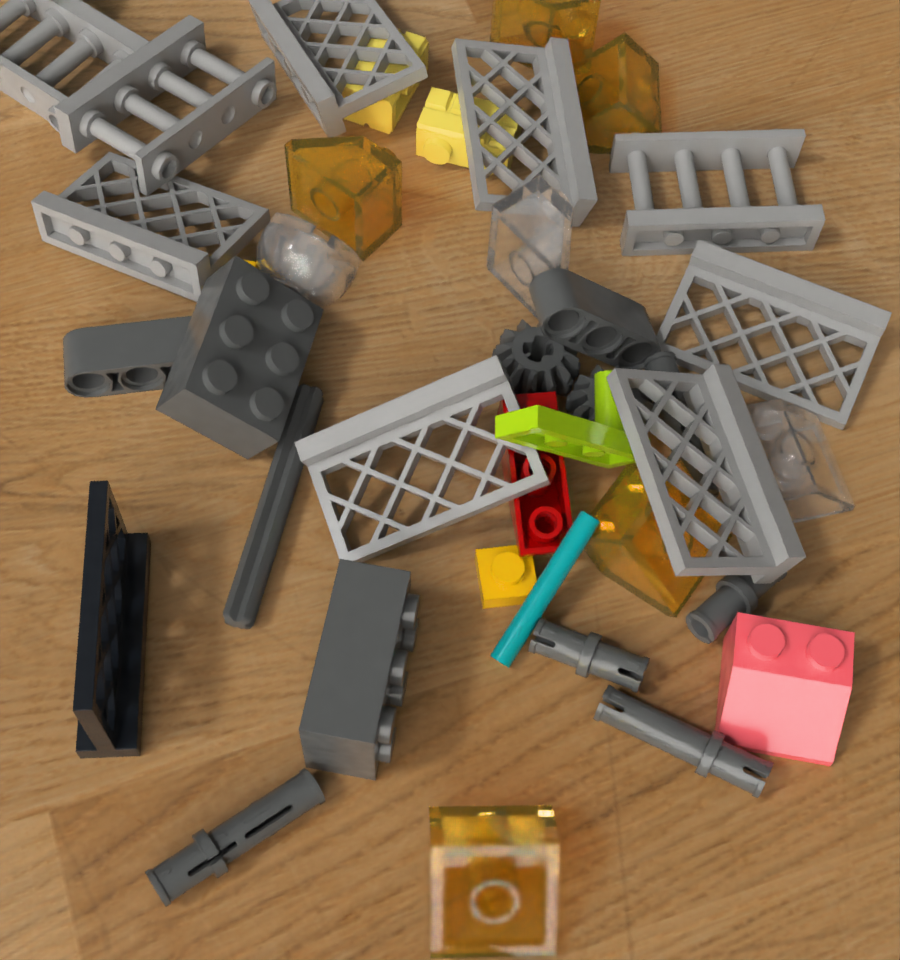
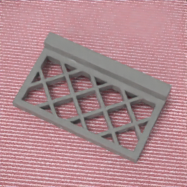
(305, 60)
(561, 119)
(135, 245)
(792, 300)
(402, 420)
(731, 461)

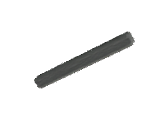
(272, 511)

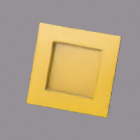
(504, 576)

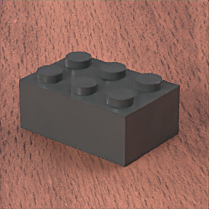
(241, 359)
(360, 670)

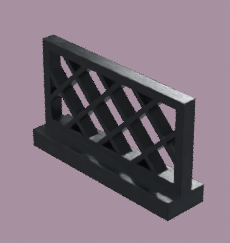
(111, 632)

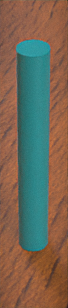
(545, 589)

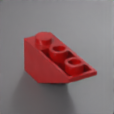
(544, 514)

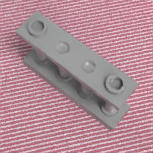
(77, 21)
(144, 75)
(733, 228)

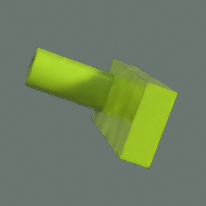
(571, 436)

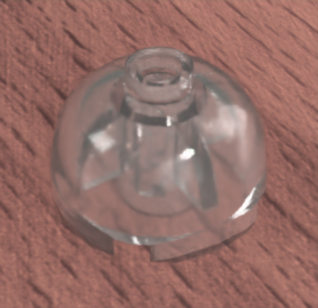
(306, 261)

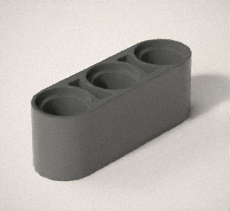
(592, 319)
(121, 356)

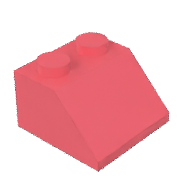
(784, 687)

